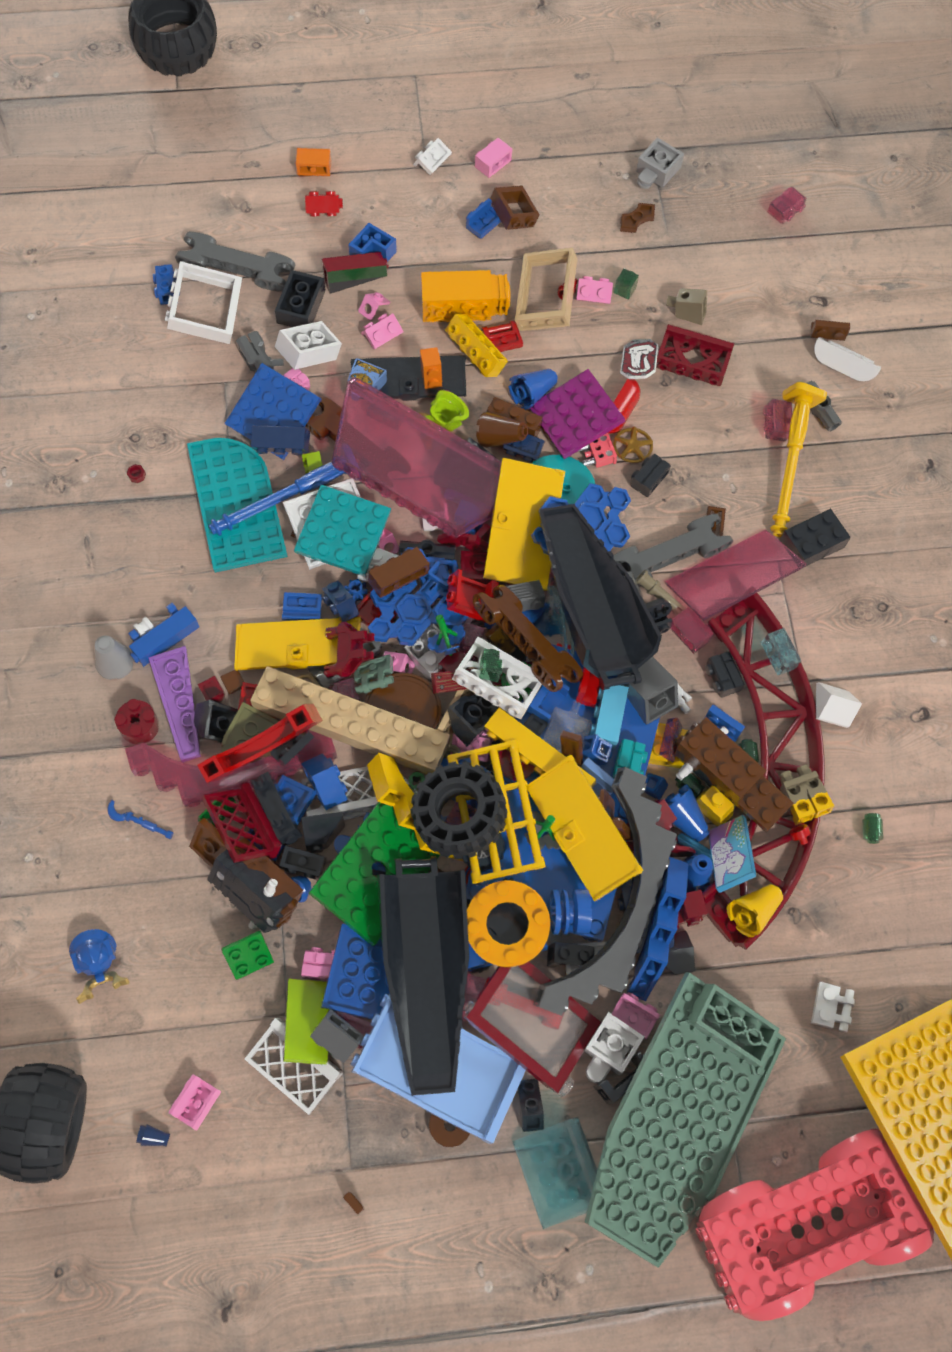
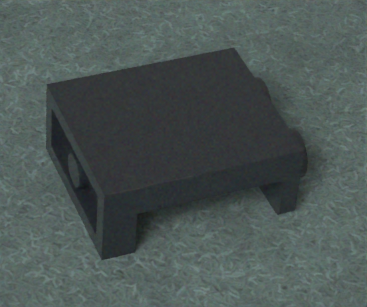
(612, 1094)

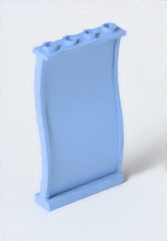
(483, 1082)

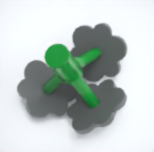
(543, 826)

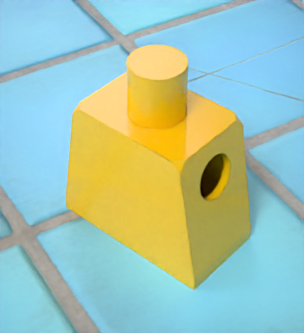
(715, 805)

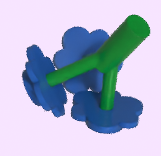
(444, 645)

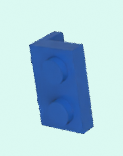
(482, 219)

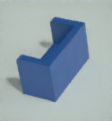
(546, 701)

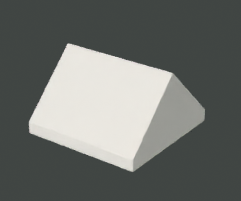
(835, 705)

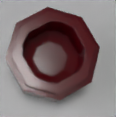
(136, 473)

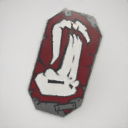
(639, 359)

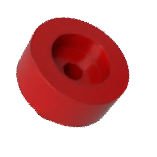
(800, 833)

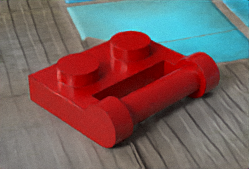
(506, 340)

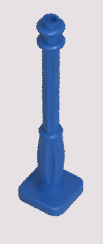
(308, 482)

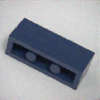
(280, 439)

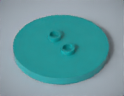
(576, 475)

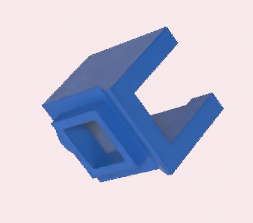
(600, 750)

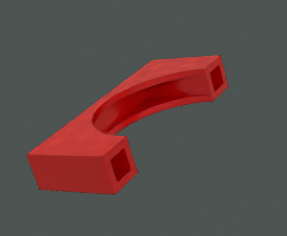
(229, 761)

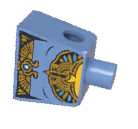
(369, 374)

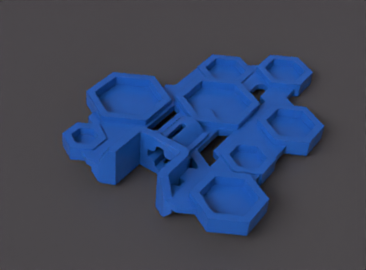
(592, 506)
(413, 610)

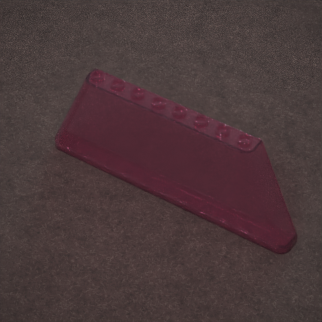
(414, 461)

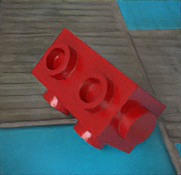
(323, 203)

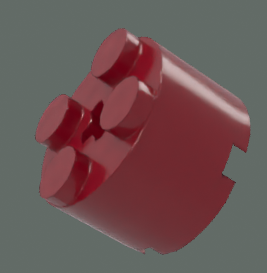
(127, 718)

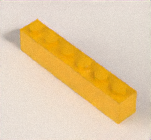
(532, 747)

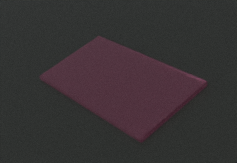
(735, 574)

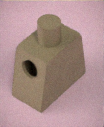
(689, 305)

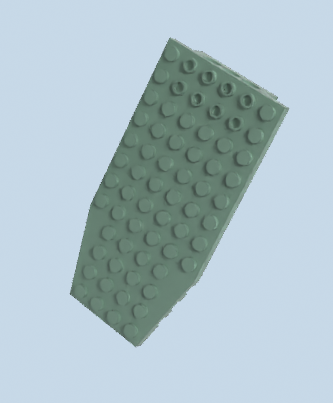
(681, 1118)

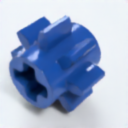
(357, 589)

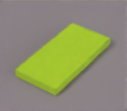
(302, 1017)

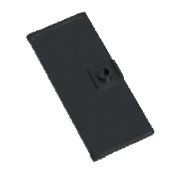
(406, 380)

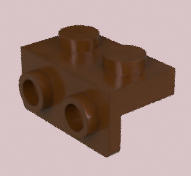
(830, 330)

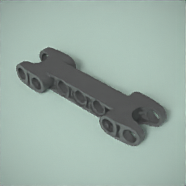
(262, 269)
(698, 539)

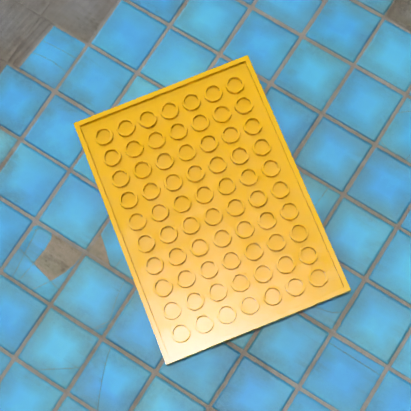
(909, 1094)

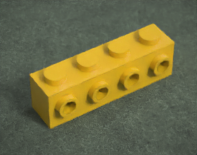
(476, 345)

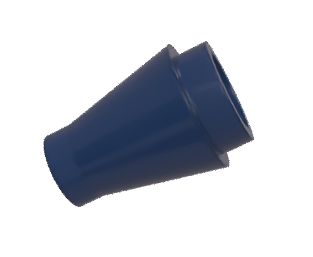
(152, 1136)

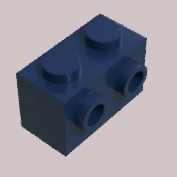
(339, 601)

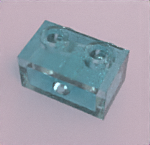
(781, 651)

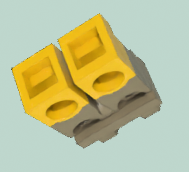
(806, 793)

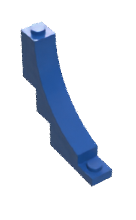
(661, 931)

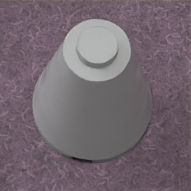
(112, 658)

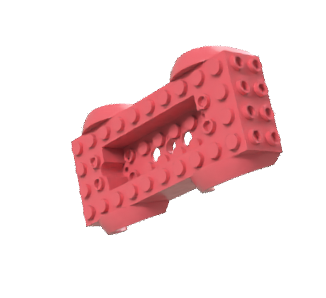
(773, 1272)

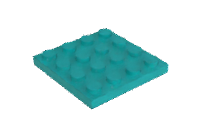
(342, 530)

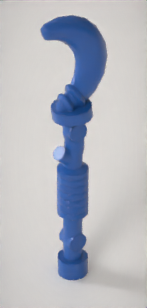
(129, 816)

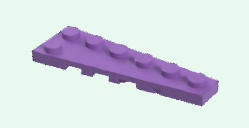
(175, 688)

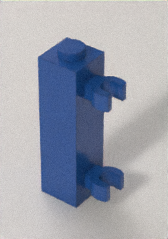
(163, 636)

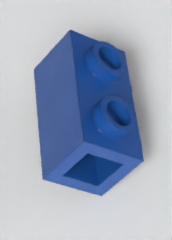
(163, 278)

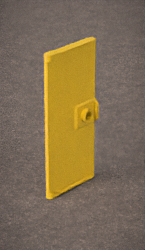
(287, 644)
(584, 828)

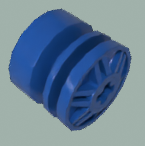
(571, 911)

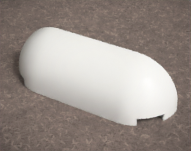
(845, 360)

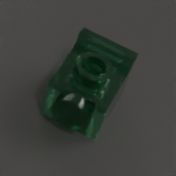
(490, 665)

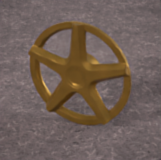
(632, 444)

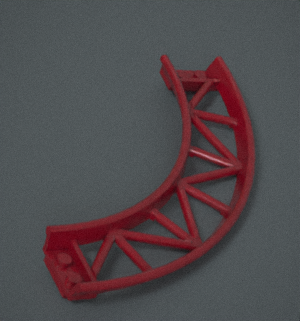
(723, 627)

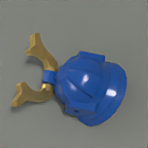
(93, 954)

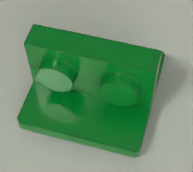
(247, 955)

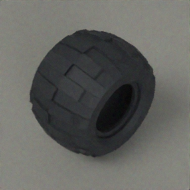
(40, 1121)

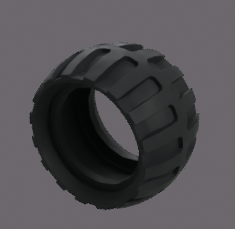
(174, 51)

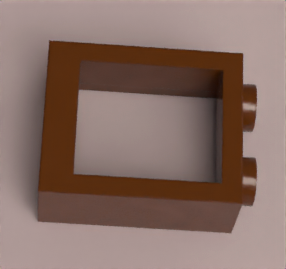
(514, 194)

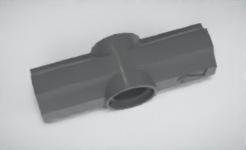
(826, 412)

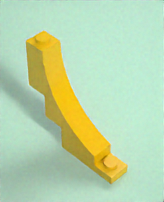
(394, 791)

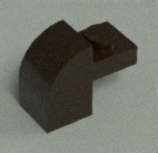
(500, 639)

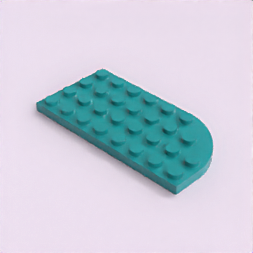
(226, 480)

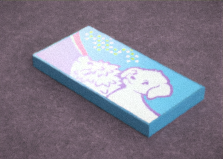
(731, 854)

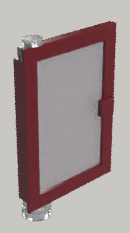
(531, 1036)

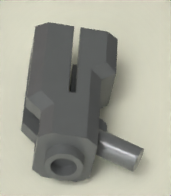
(254, 352)

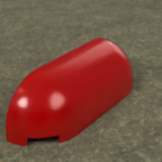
(626, 401)

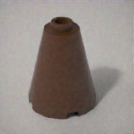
(499, 430)

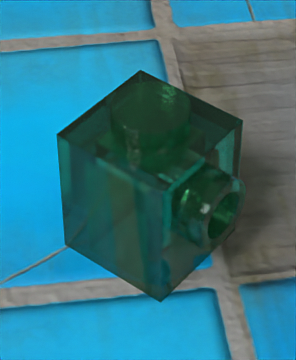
(626, 283)

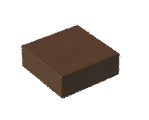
(232, 681)
(354, 1203)

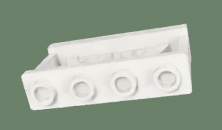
(497, 695)

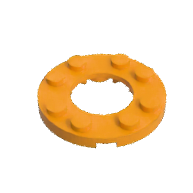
(538, 926)

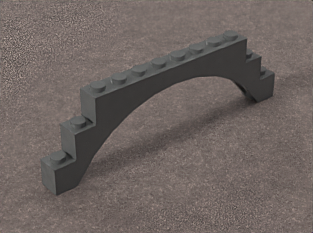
(613, 962)

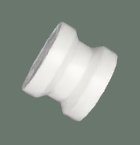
(143, 627)

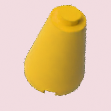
(754, 909)

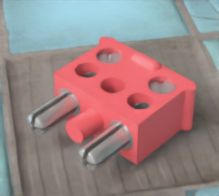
(601, 452)

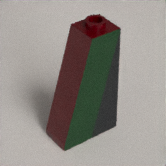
(353, 270)

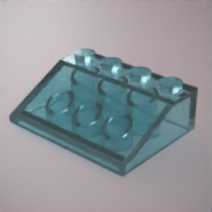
(558, 1171)

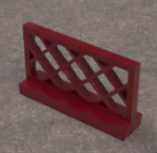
(255, 820)

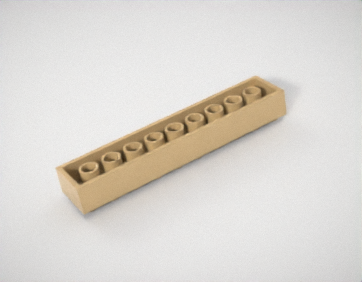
(353, 721)

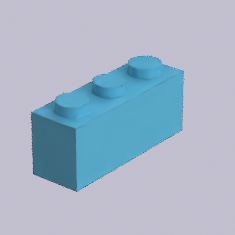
(609, 713)

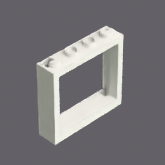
(210, 277)

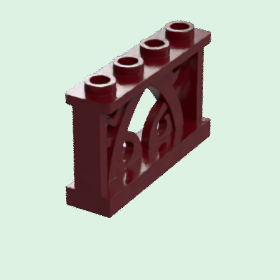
(693, 340)

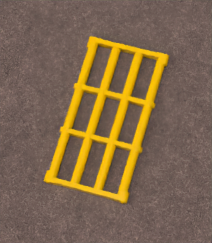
(529, 822)

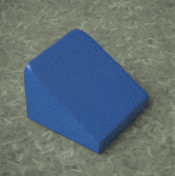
(655, 786)

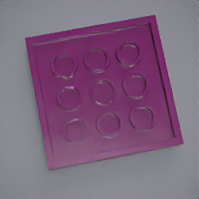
(577, 413)

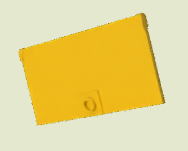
(519, 496)

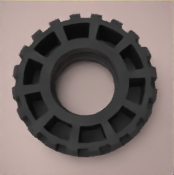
(449, 783)

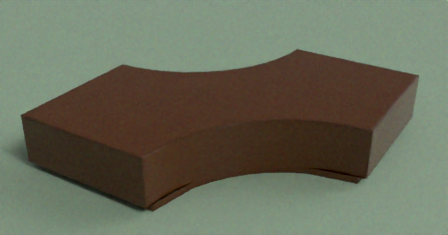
(642, 214)

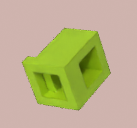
(311, 461)

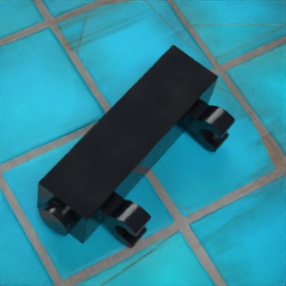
(276, 809)

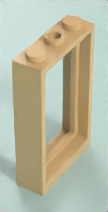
(551, 318)

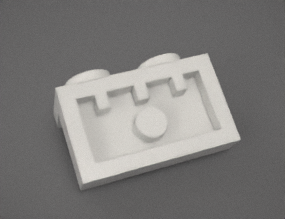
(433, 157)

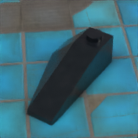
(470, 716)

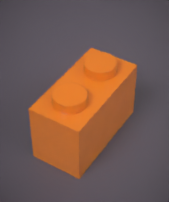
(313, 162)
(431, 367)

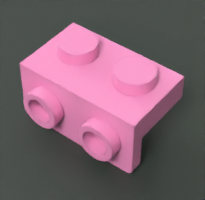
(594, 291)
(383, 331)
(636, 1014)
(194, 1102)

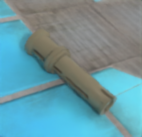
(653, 587)

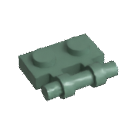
(371, 670)

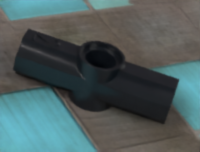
(437, 550)

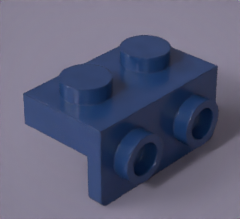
(529, 448)

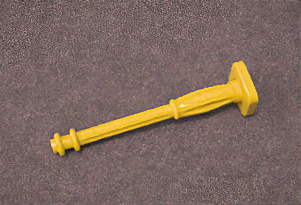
(804, 398)

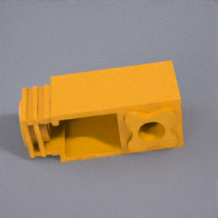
(464, 292)

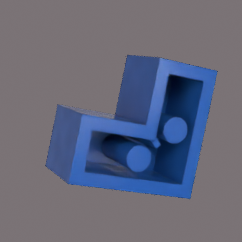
(373, 240)
(324, 778)

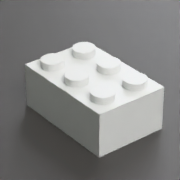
(307, 345)

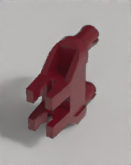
(349, 649)

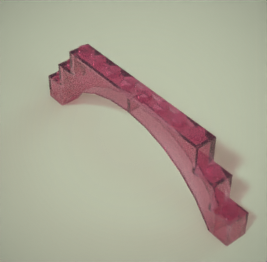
(190, 781)

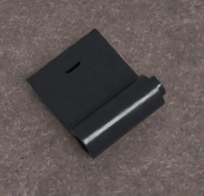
(507, 922)

